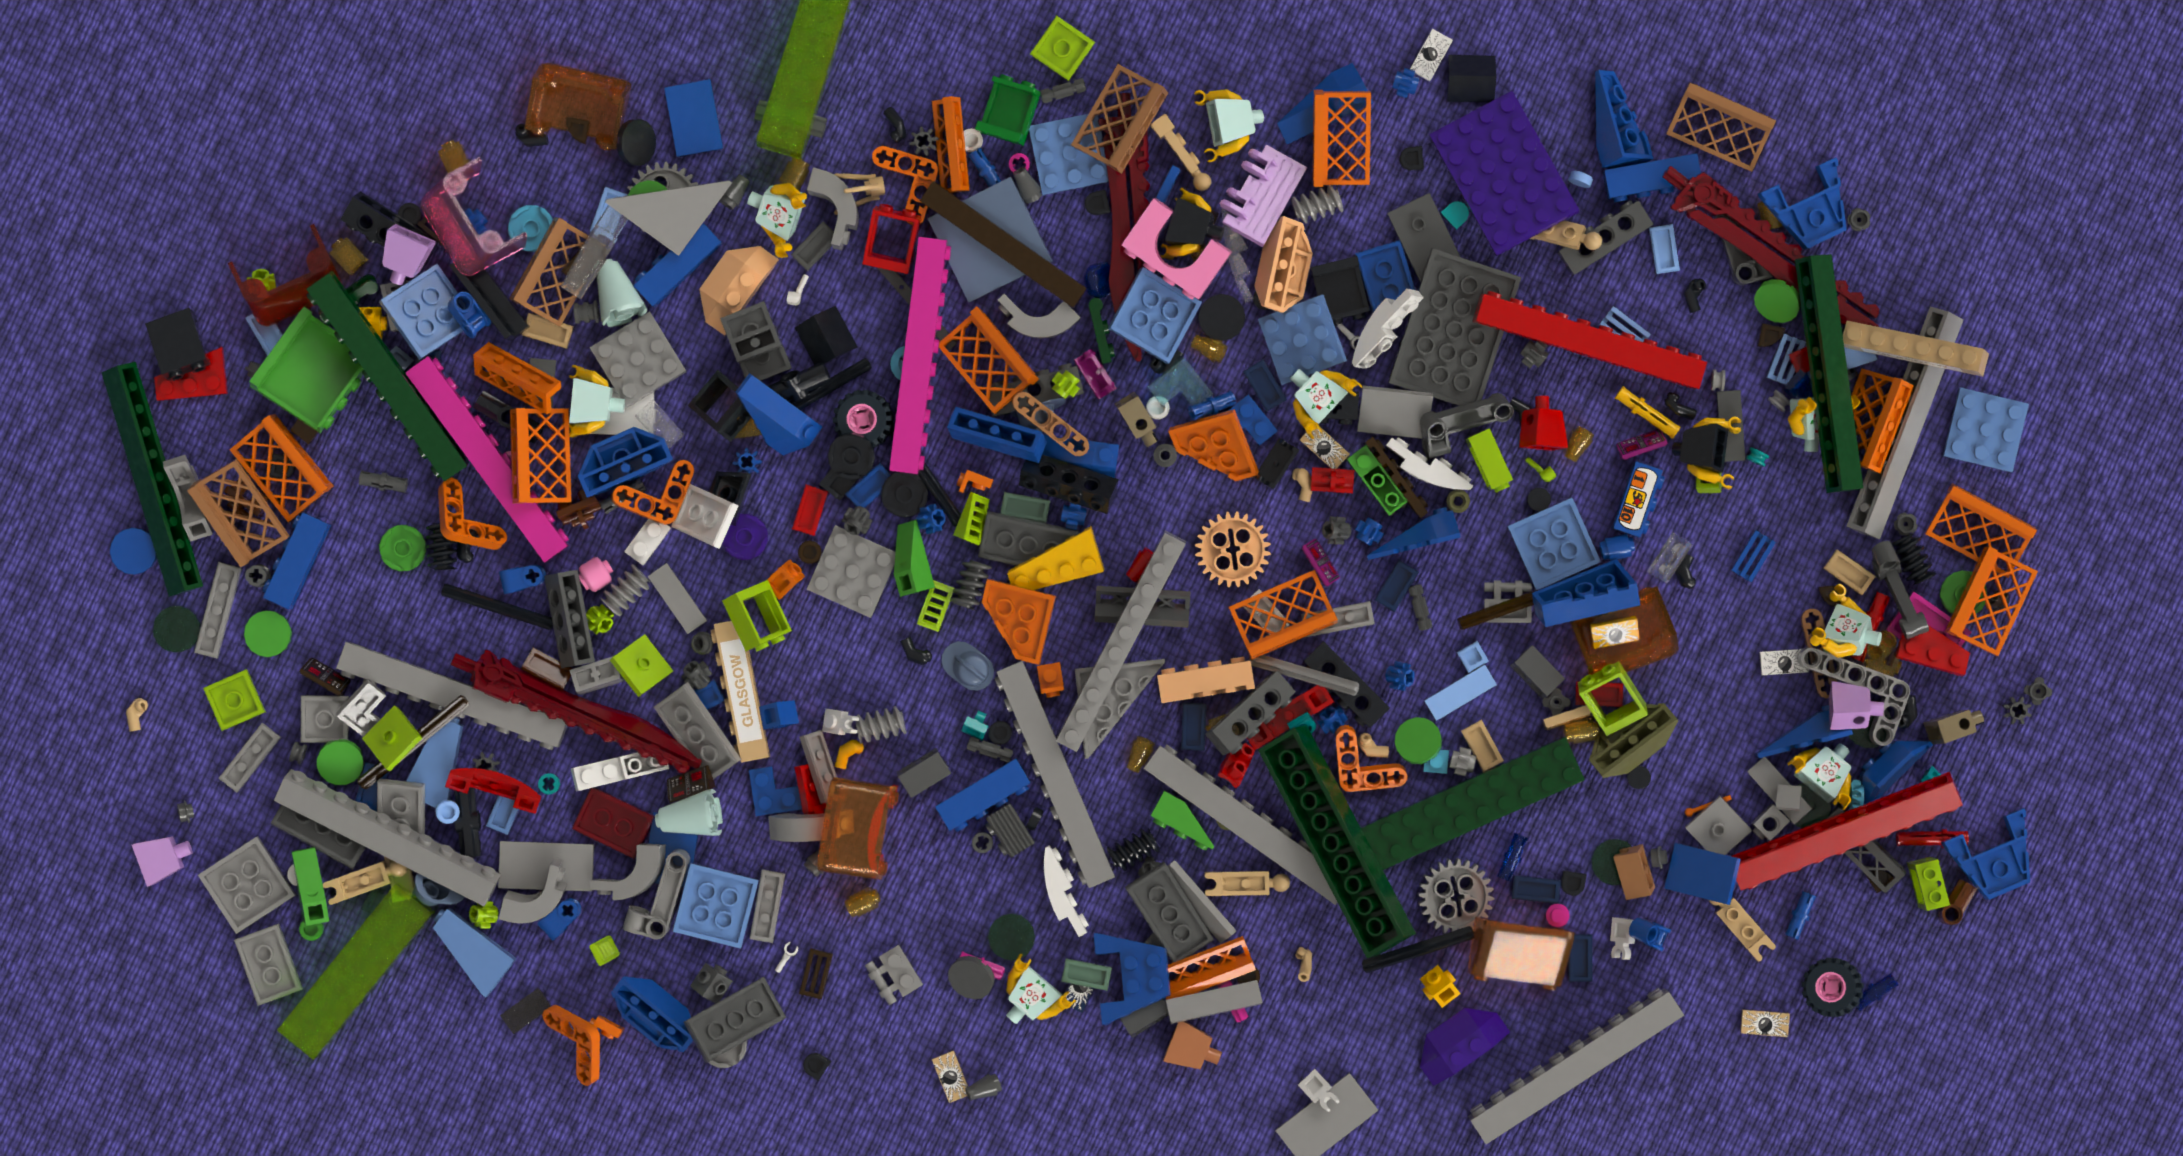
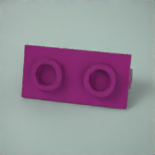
(1095, 374)

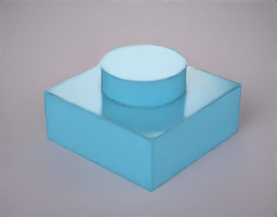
(1438, 764)

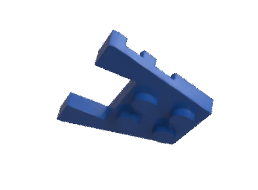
(1813, 217)
(1998, 867)
(1143, 975)

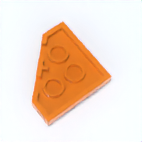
(1217, 444)
(1020, 617)

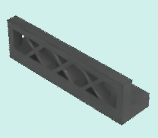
(1162, 614)
(1880, 853)

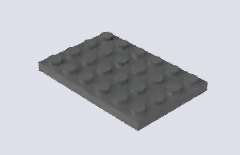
(1441, 344)

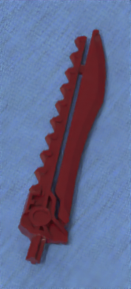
(1716, 200)
(1121, 265)
(513, 684)

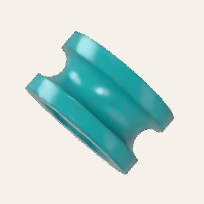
(1757, 457)
(556, 784)

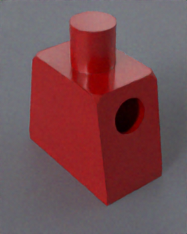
(1543, 427)

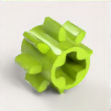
(266, 278)
(1065, 384)
(599, 619)
(483, 915)

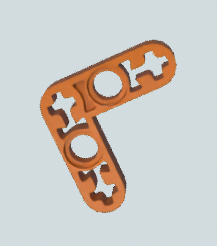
(919, 178)
(665, 500)
(463, 525)
(1360, 774)
(586, 1038)

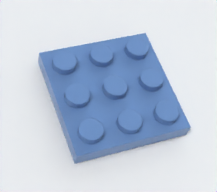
(1060, 164)
(422, 311)
(1154, 315)
(1302, 339)
(1985, 430)
(1554, 544)
(715, 905)

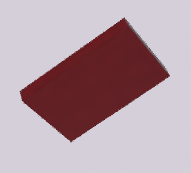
(613, 822)

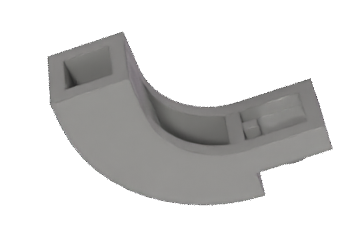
(830, 187)
(1039, 327)
(182, 476)
(796, 827)
(648, 866)
(530, 908)

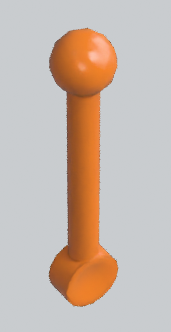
(1689, 811)

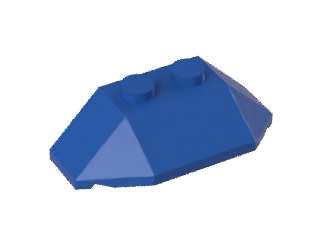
(622, 460)
(1889, 766)
(653, 1012)

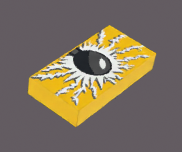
(1614, 632)

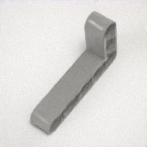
(1863, 680)

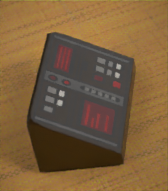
(325, 676)
(689, 783)

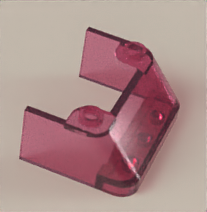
(463, 244)

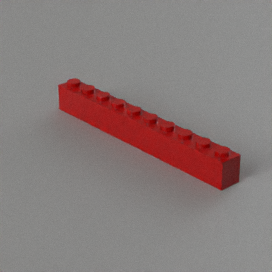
(1590, 341)
(1847, 830)

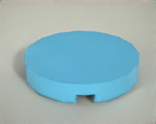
(531, 220)

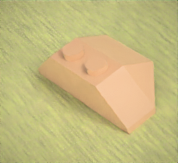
(1283, 266)
(734, 283)

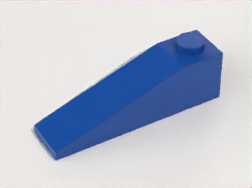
(1299, 120)

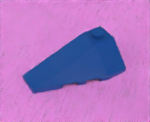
(1617, 133)
(779, 421)
(1099, 458)
(1429, 531)
(1805, 734)

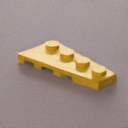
(1065, 562)

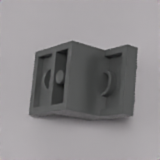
(756, 342)

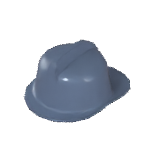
(1041, 415)
(967, 666)
(432, 893)

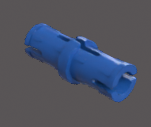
(984, 167)
(1211, 405)
(1800, 915)

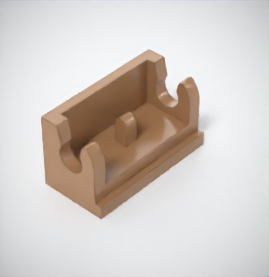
(1634, 872)

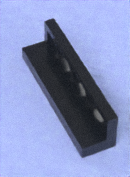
(494, 303)

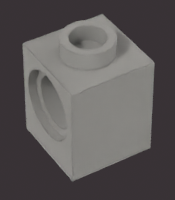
(1779, 819)

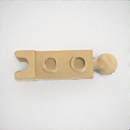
(1164, 129)
(1570, 235)
(364, 880)
(1246, 883)
(1743, 927)

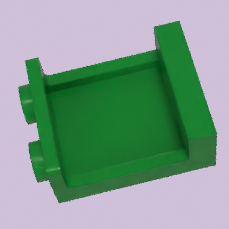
(1009, 110)

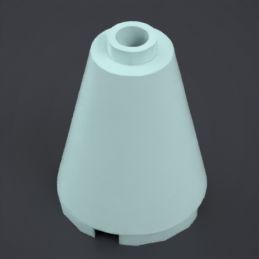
(617, 296)
(692, 815)

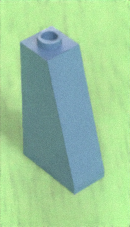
(436, 761)
(475, 952)

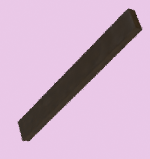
(1003, 244)

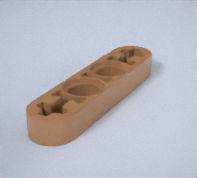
(1048, 426)
(1806, 625)

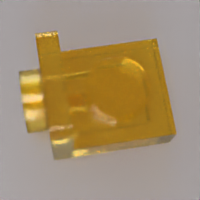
(1880, 665)

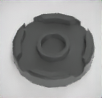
(971, 977)

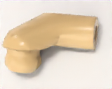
(1304, 479)
(134, 712)
(1370, 748)
(1306, 963)

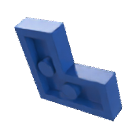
(1254, 420)
(768, 798)

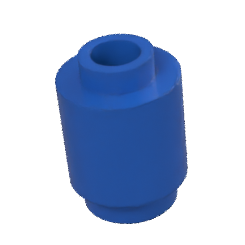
(1616, 547)

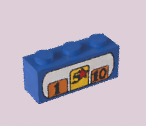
(1638, 499)

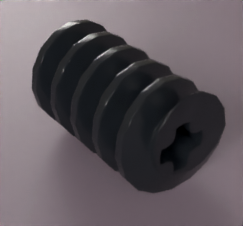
(441, 549)
(1913, 559)
(1133, 849)

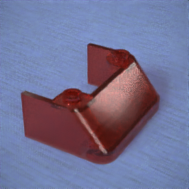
(290, 297)

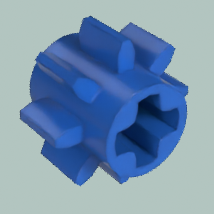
(1405, 83)
(477, 219)
(747, 456)
(1073, 515)
(931, 519)
(1369, 531)
(1399, 676)
(1331, 719)

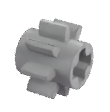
(1462, 761)

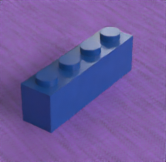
(1647, 177)
(674, 269)
(997, 435)
(296, 560)
(983, 794)

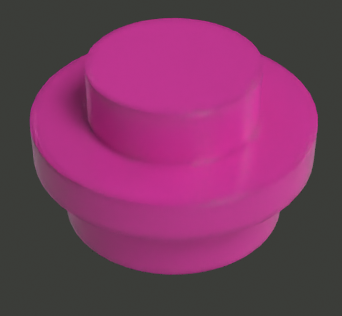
(1557, 915)

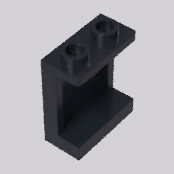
(1341, 288)
(177, 344)

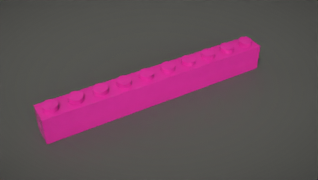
(918, 356)
(485, 456)

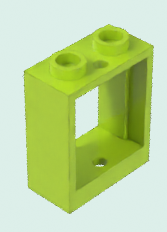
(1489, 460)
(769, 609)
(1622, 716)
(1924, 878)

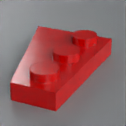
(203, 383)

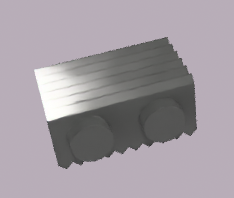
(1010, 831)

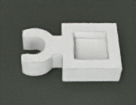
(838, 722)
(1621, 936)
(1317, 1088)

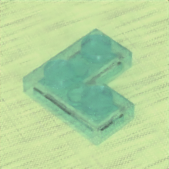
(1182, 379)

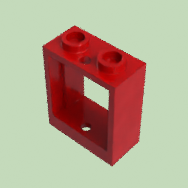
(889, 262)

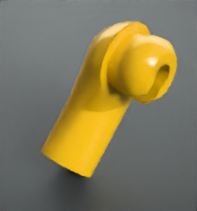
(847, 750)

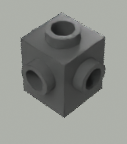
(711, 982)

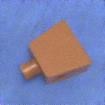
(1190, 1047)

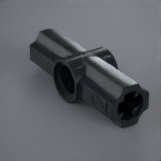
(797, 384)
(496, 409)
(468, 823)

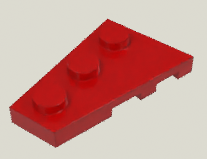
(1934, 651)

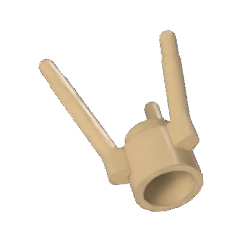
(872, 187)

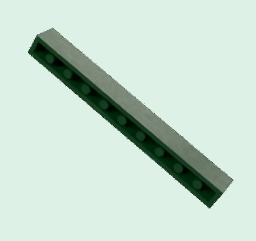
(1829, 373)
(387, 375)
(151, 481)

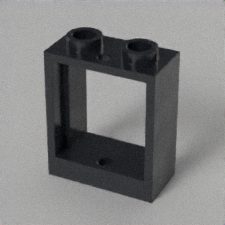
(728, 425)

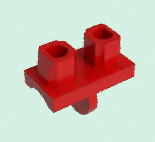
(1332, 480)
(1236, 765)

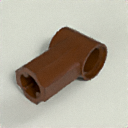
(1959, 900)

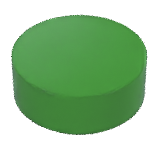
(311, 932)

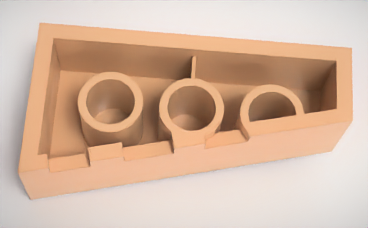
(1205, 681)

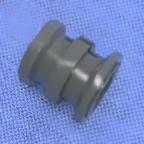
(586, 312)
(262, 570)

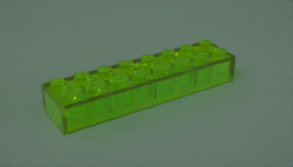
(802, 76)
(355, 971)

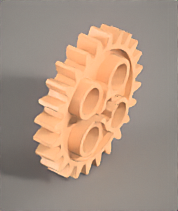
(1211, 552)

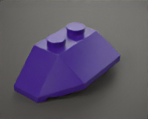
(1460, 1042)

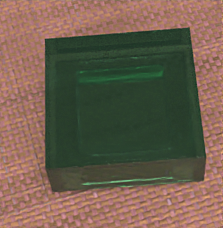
(372, 901)

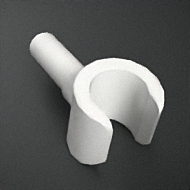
(794, 298)
(1350, 336)
(785, 958)

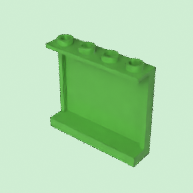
(308, 372)

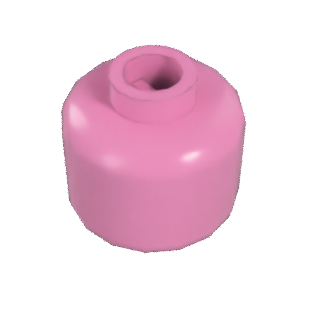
(595, 574)

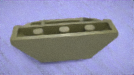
(1633, 744)

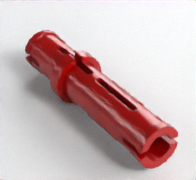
(1876, 613)
(1921, 838)

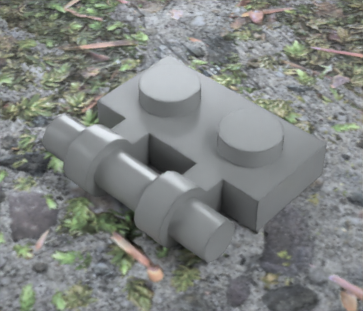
(1520, 616)
(900, 971)

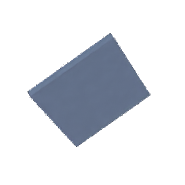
(975, 265)

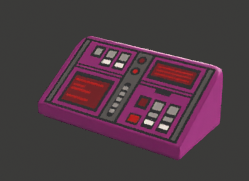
(1641, 444)
(1320, 562)

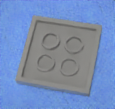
(638, 359)
(852, 571)
(247, 885)

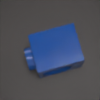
(779, 714)

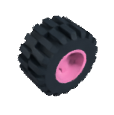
(864, 414)
(1832, 987)

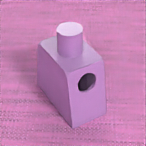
(405, 253)
(1851, 706)
(160, 858)

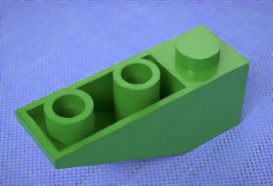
(1376, 479)
(911, 563)
(1176, 814)
(310, 886)

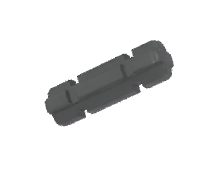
(1063, 90)
(1420, 607)
(989, 749)

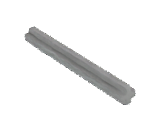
(1306, 674)

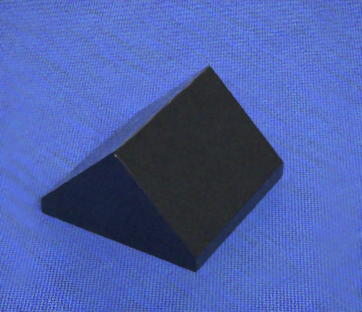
(1471, 78)
(826, 336)
(733, 488)

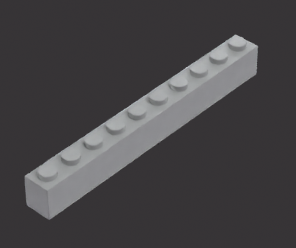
(1881, 489)
(1120, 641)
(442, 690)
(1055, 774)
(1238, 817)
(387, 837)

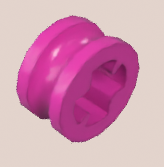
(1017, 156)

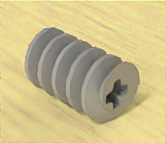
(1317, 204)
(626, 590)
(880, 724)

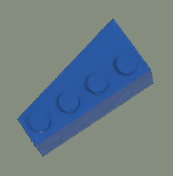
(1587, 595)

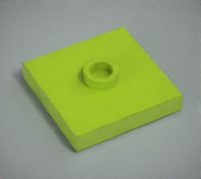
(1062, 48)
(641, 665)
(234, 700)
(392, 738)

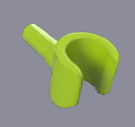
(1546, 474)

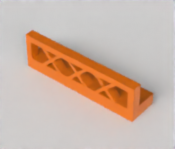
(954, 146)
(515, 373)
(1213, 974)

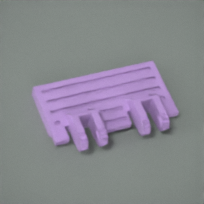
(1264, 197)

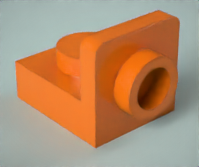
(979, 481)
(785, 578)
(1050, 679)
(607, 1027)

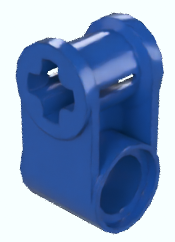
(469, 315)
(518, 578)
(558, 920)
(1649, 933)

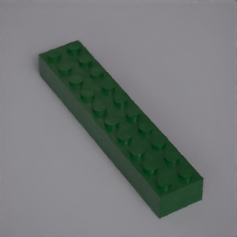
(1473, 803)
(1336, 841)

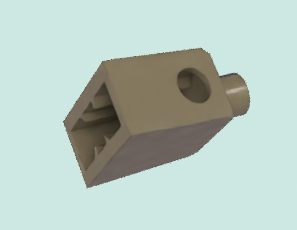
(1132, 410)
(1953, 726)

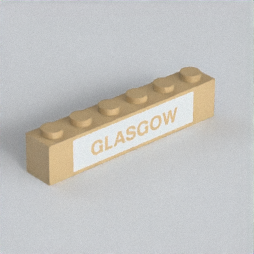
(1915, 348)
(741, 692)

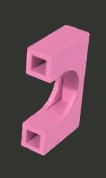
(1143, 244)

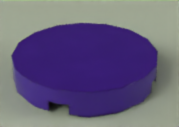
(747, 538)

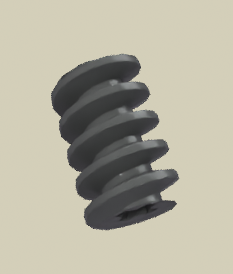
(970, 584)

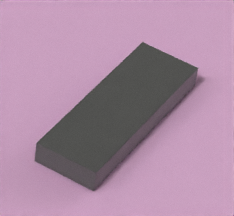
(1730, 406)

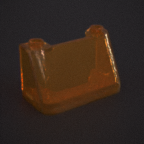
(577, 94)
(1656, 636)
(855, 828)
(1519, 952)

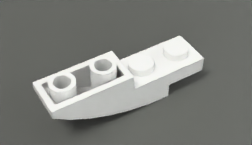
(1378, 331)
(1436, 474)
(614, 770)
(1057, 883)

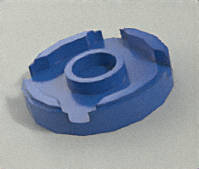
(133, 551)

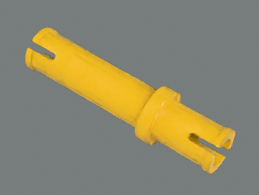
(1639, 404)

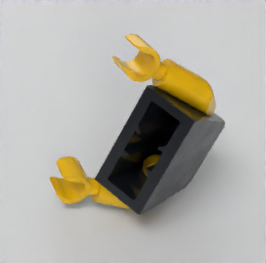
(1190, 226)
(1705, 448)

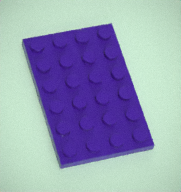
(1504, 173)

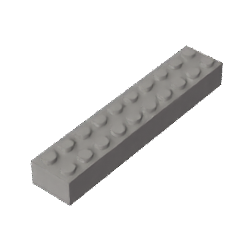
(1575, 1065)

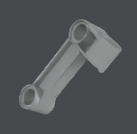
(641, 920)

